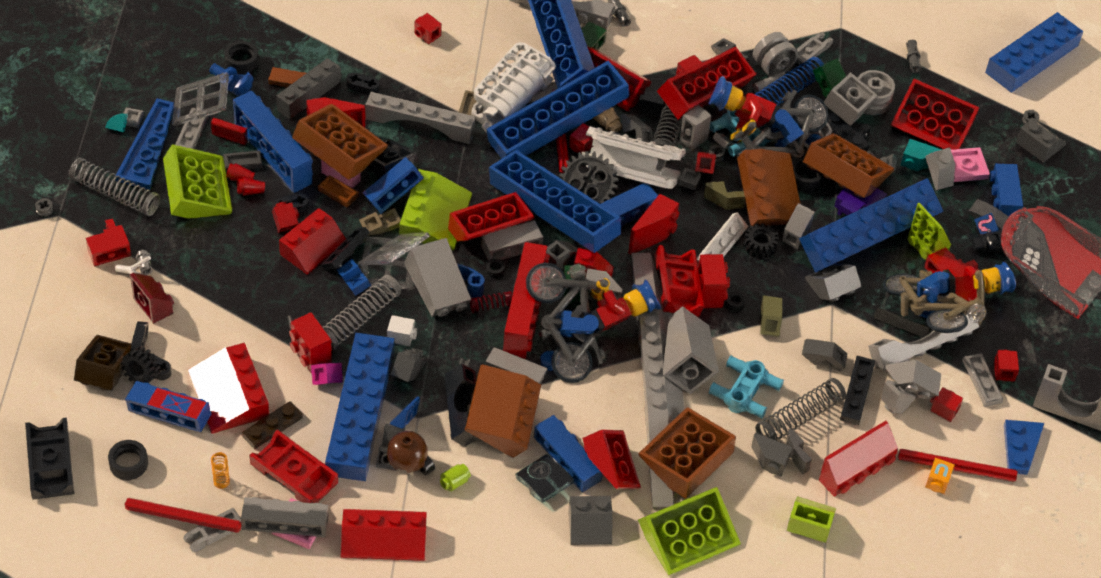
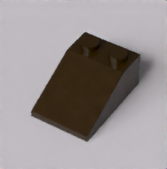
(101, 362)

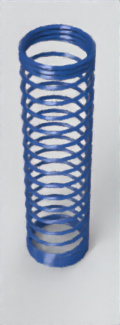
(808, 65)

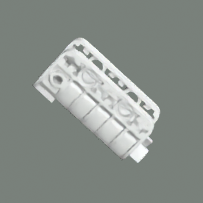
(513, 86)
(637, 158)

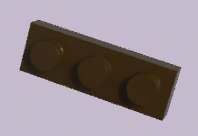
(265, 428)

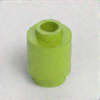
(454, 477)

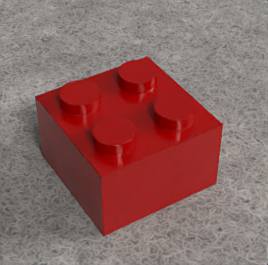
(713, 280)
(310, 341)

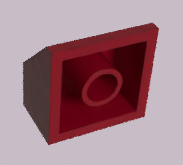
(151, 297)

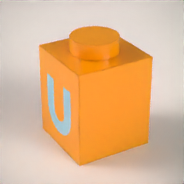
(939, 476)

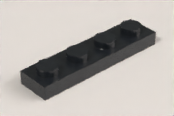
(857, 390)

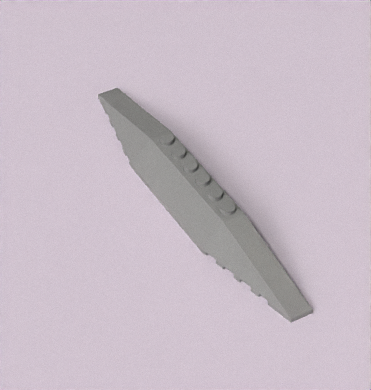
(661, 395)

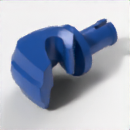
(237, 83)

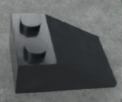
(392, 156)

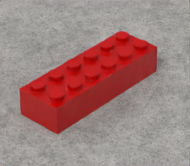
(697, 84)
(524, 309)

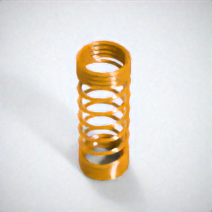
(220, 467)

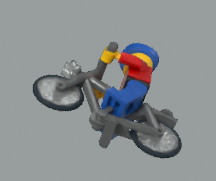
(777, 124)
(548, 284)

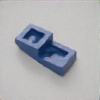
(353, 277)

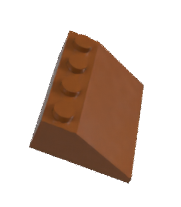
(338, 140)
(847, 165)
(768, 186)
(503, 409)
(688, 451)

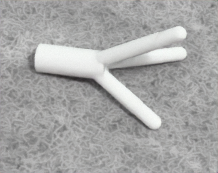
(131, 269)

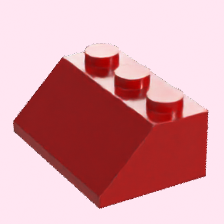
(311, 241)

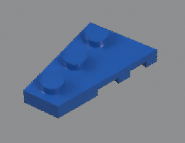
(1021, 443)

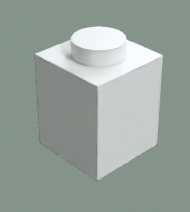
(402, 330)

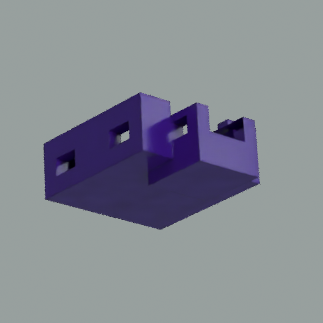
(849, 203)

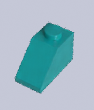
(915, 154)

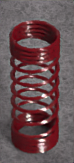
(474, 301)

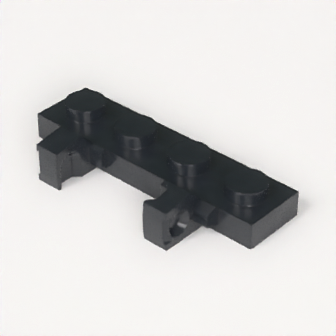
(847, 132)

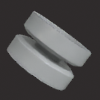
(775, 53)
(883, 86)

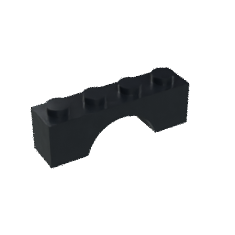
(459, 387)

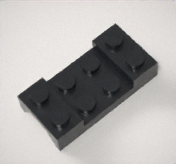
(49, 460)

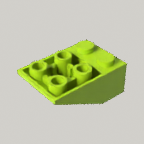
(926, 233)

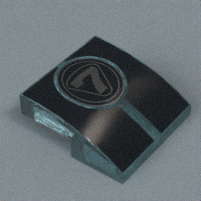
(544, 478)

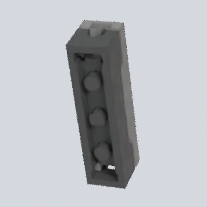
(284, 517)

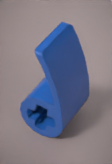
(475, 281)

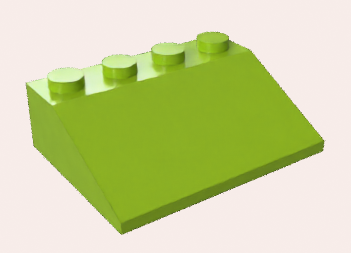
(196, 183)
(431, 206)
(690, 531)

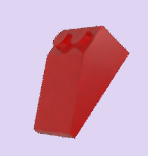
(353, 110)
(654, 224)
(612, 457)

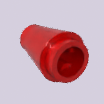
(237, 172)
(249, 186)

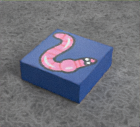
(986, 224)

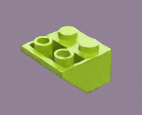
(811, 519)

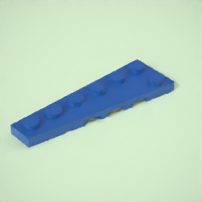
(145, 152)

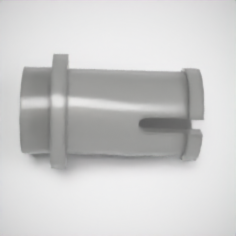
(145, 268)

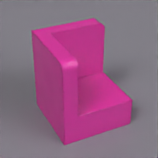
(327, 373)

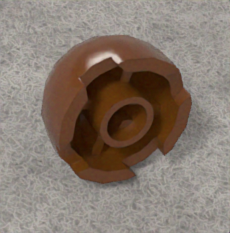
(407, 451)

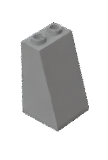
(437, 277)
(688, 351)

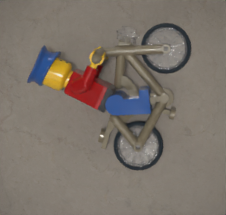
(950, 294)

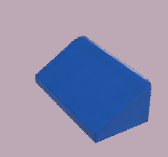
(406, 414)

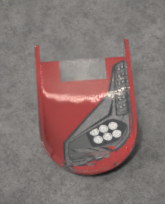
(1055, 256)

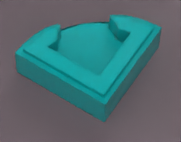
(117, 122)

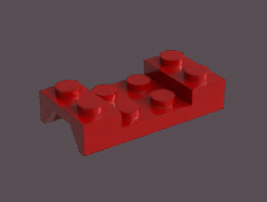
(679, 281)
(295, 468)

